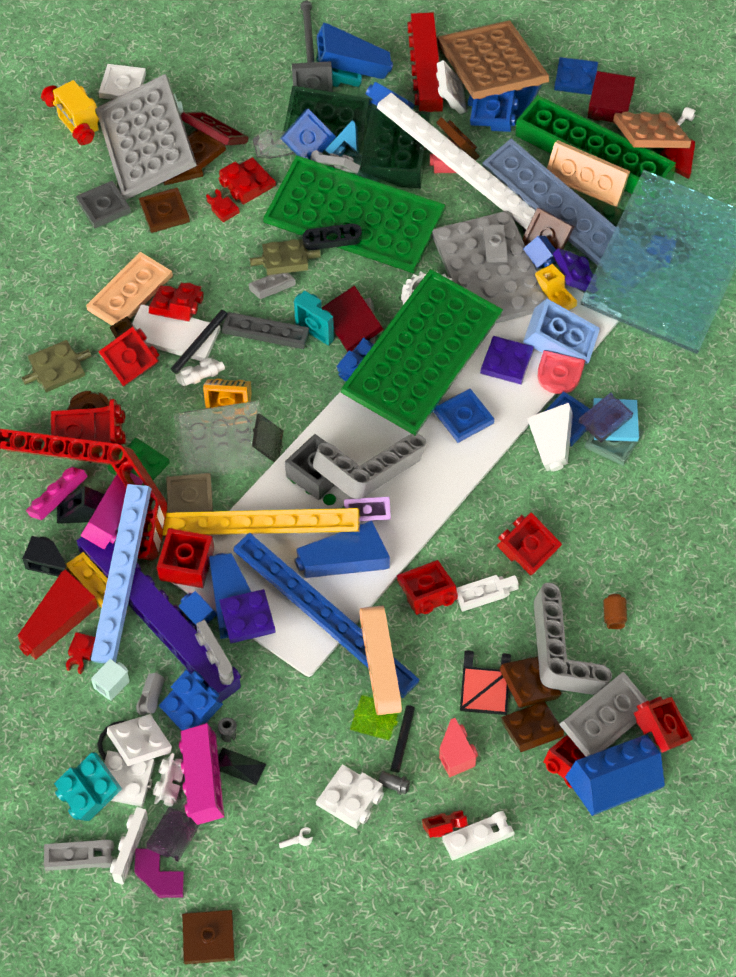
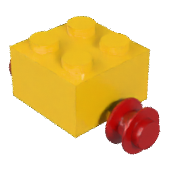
(73, 109)

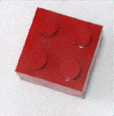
(185, 558)

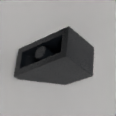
(79, 506)
(43, 557)

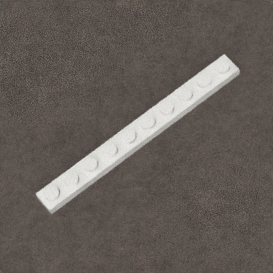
(456, 159)

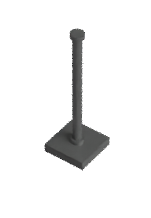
(311, 74)

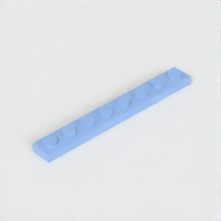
(121, 573)

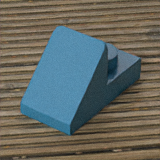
(348, 137)

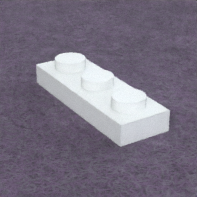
(128, 845)

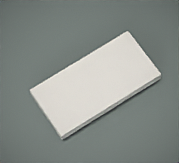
(174, 334)

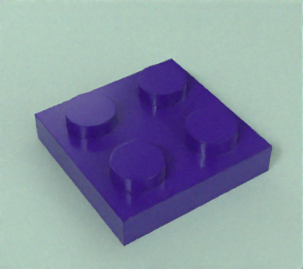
(574, 268)
(507, 360)
(247, 616)

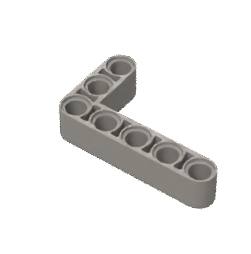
(363, 479)
(554, 667)

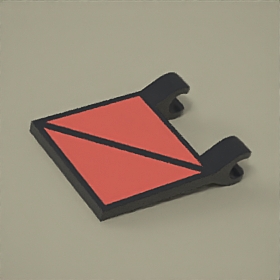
(483, 688)

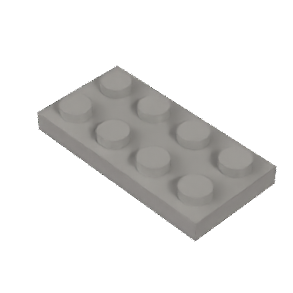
(604, 716)

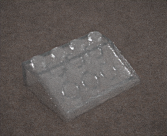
(219, 440)

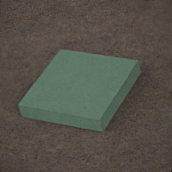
(614, 450)

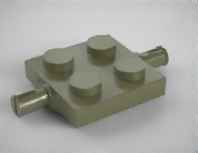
(285, 257)
(56, 366)

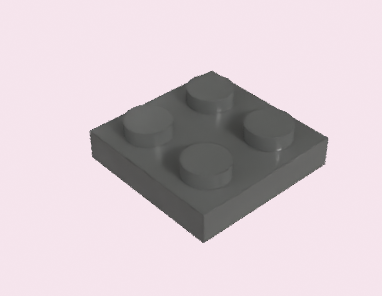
(103, 204)

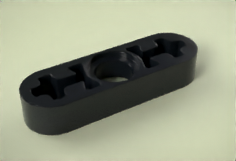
(325, 231)

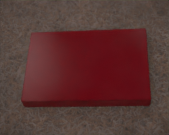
(214, 128)
(352, 318)

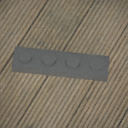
(265, 330)

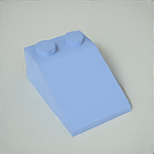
(561, 331)

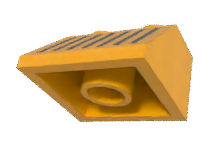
(226, 392)

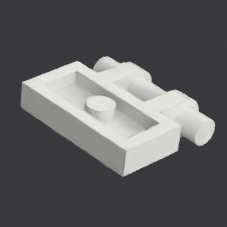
(193, 375)

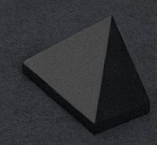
(240, 766)

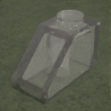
(270, 146)

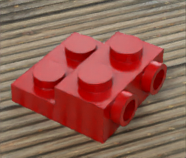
(246, 180)
(177, 303)
(129, 355)
(528, 543)
(428, 587)
(664, 722)
(562, 757)

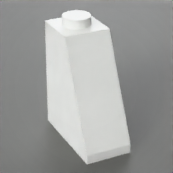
(552, 435)

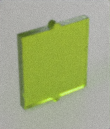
(369, 723)

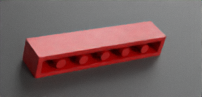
(425, 62)

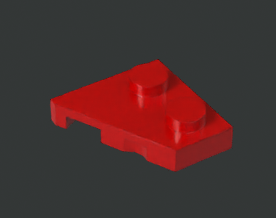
(682, 157)

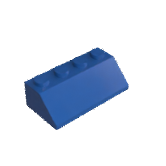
(617, 774)

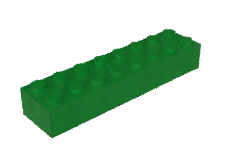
(547, 122)

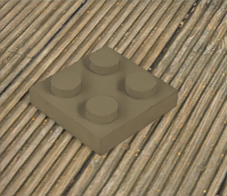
(189, 493)

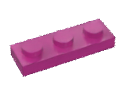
(56, 493)

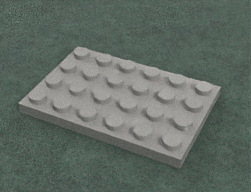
(145, 137)
(504, 284)

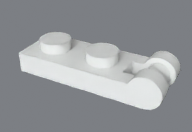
(477, 836)

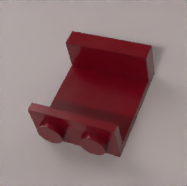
(610, 96)

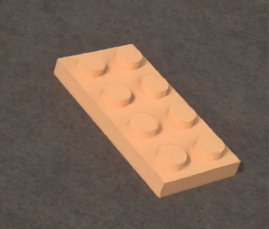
(588, 173)
(129, 289)

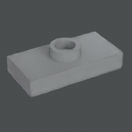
(495, 243)
(271, 284)

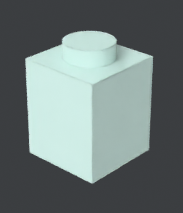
(110, 679)

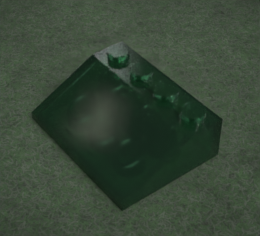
(331, 109)
(392, 152)

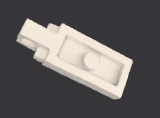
(485, 591)

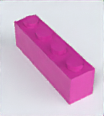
(106, 518)
(201, 774)

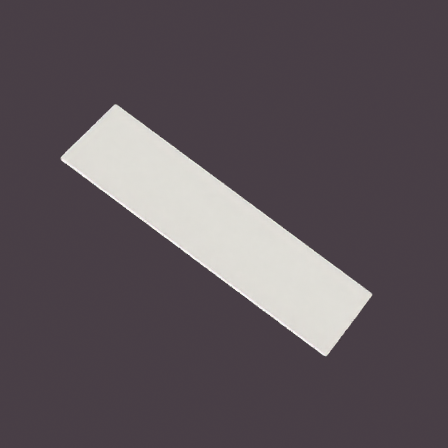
(419, 496)

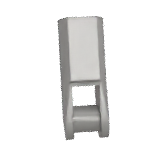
(150, 694)

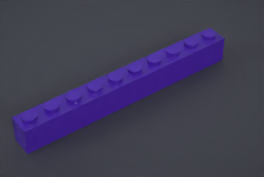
(164, 620)

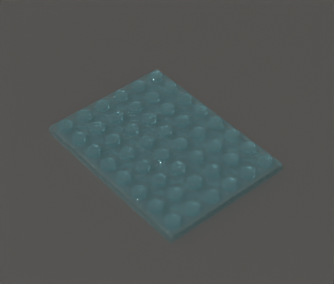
(667, 262)

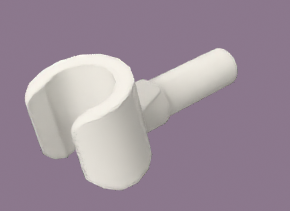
(688, 114)
(298, 839)

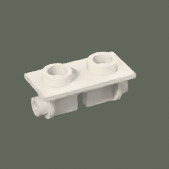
(165, 789)

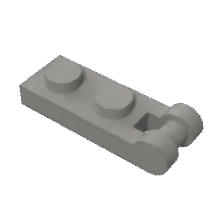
(343, 163)
(214, 652)
(78, 855)

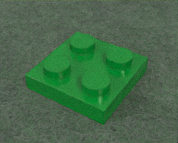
(150, 458)

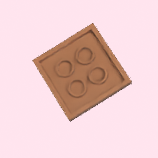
(651, 130)

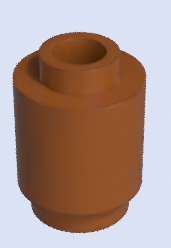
(615, 611)

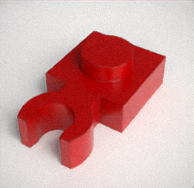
(222, 207)
(81, 649)
(441, 824)

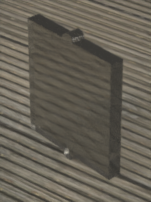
(267, 438)

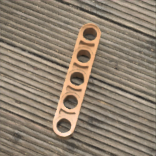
(380, 660)

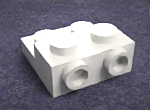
(351, 796)

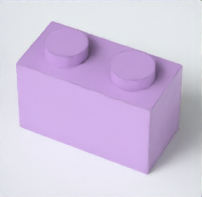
(371, 508)

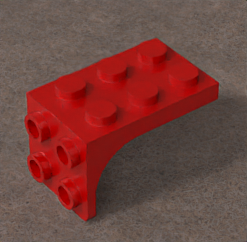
(90, 424)

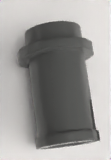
(227, 728)
(394, 782)

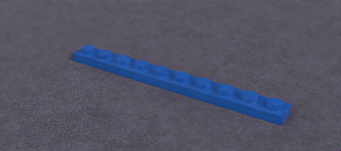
(314, 604)

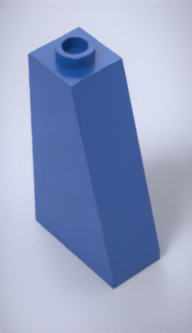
(352, 53)
(344, 554)
(227, 582)

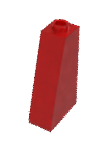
(56, 615)

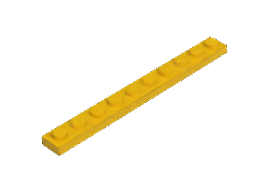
(264, 521)

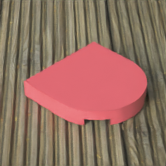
(559, 372)

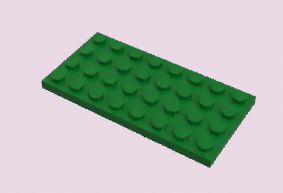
(392, 221)
(422, 352)

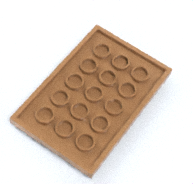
(492, 59)

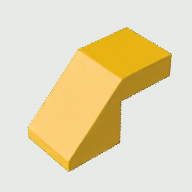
(553, 285)

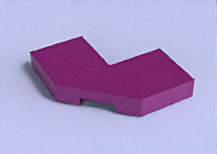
(162, 883)

